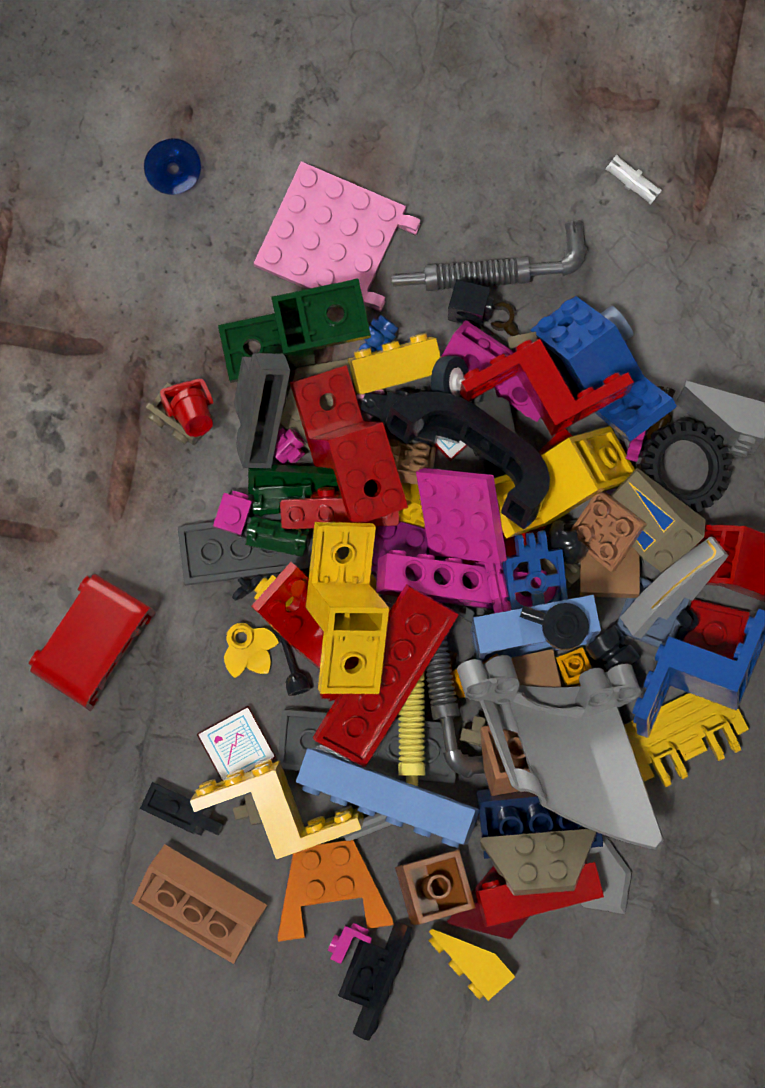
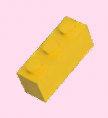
(393, 363)

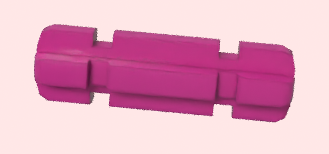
(497, 587)

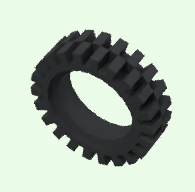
(710, 445)

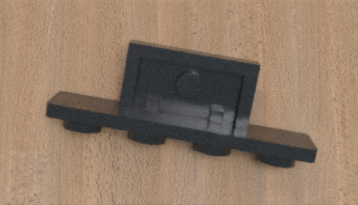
(371, 977)

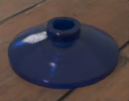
(172, 153)

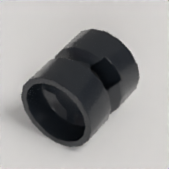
(611, 650)

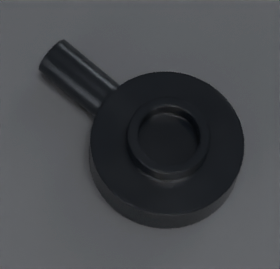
(562, 626)

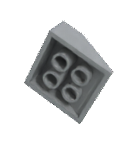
(731, 416)

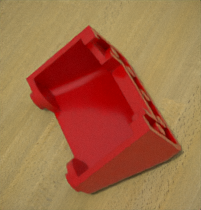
(90, 640)

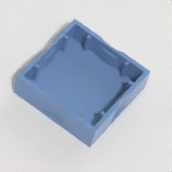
(514, 636)

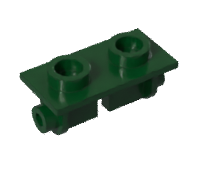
(268, 498)
(271, 536)

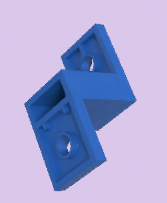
(594, 351)
(700, 673)

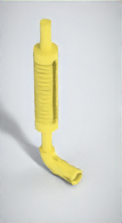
(412, 735)

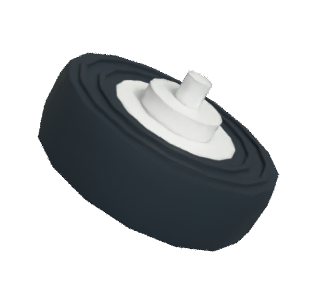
(448, 374)

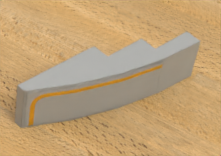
(678, 582)

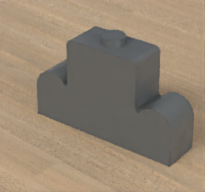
(259, 407)

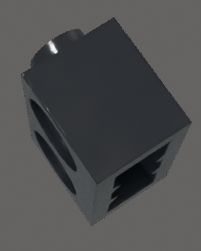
(470, 303)

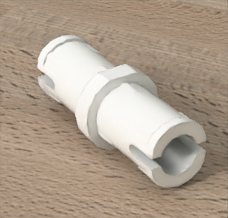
(633, 179)

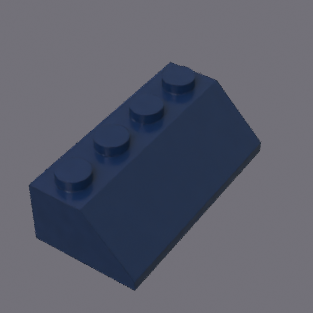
(520, 814)

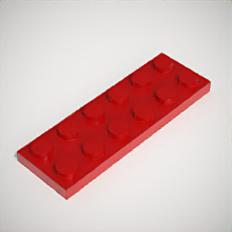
(412, 638)

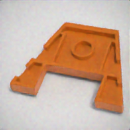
(329, 875)

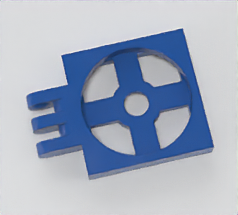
(532, 554)

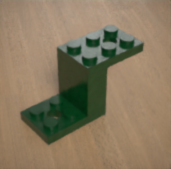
(298, 326)

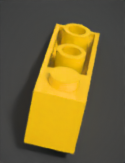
(479, 965)

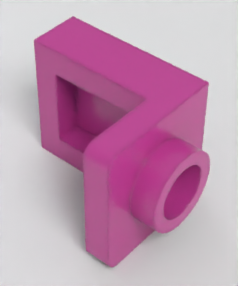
(233, 513)
(340, 944)

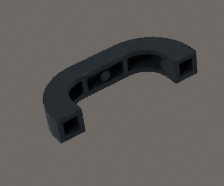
(483, 434)

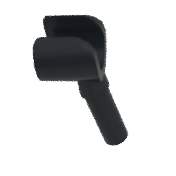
(688, 622)

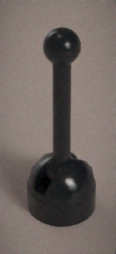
(296, 682)

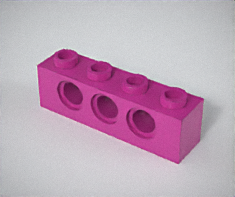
(477, 351)

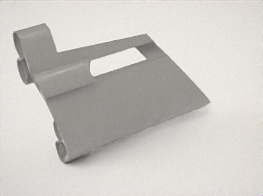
(571, 744)

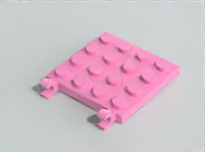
(331, 233)

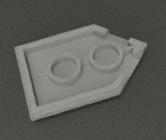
(613, 876)

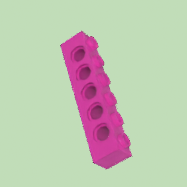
(392, 580)

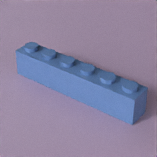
(388, 797)

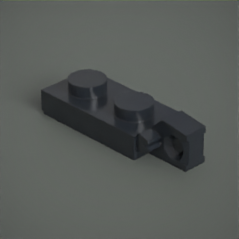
(178, 811)

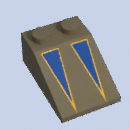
(670, 526)

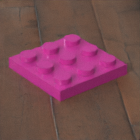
(461, 515)

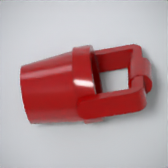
(189, 406)

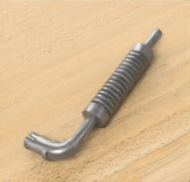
(499, 272)
(445, 709)

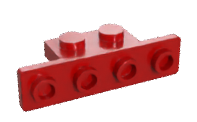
(323, 506)

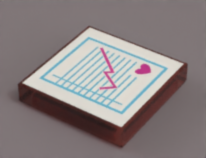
(236, 743)

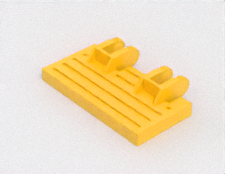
(681, 728)

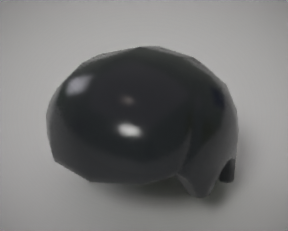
(573, 549)

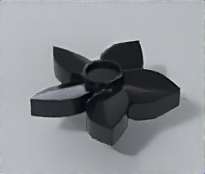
(247, 587)

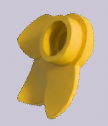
(252, 652)

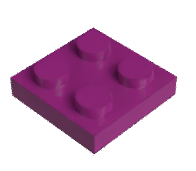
(400, 537)

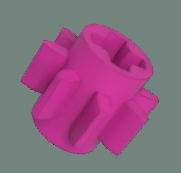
(289, 446)

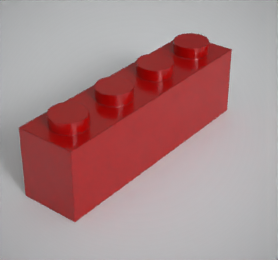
(501, 906)

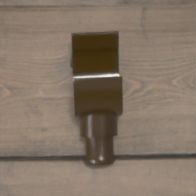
(508, 326)

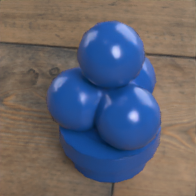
(381, 332)

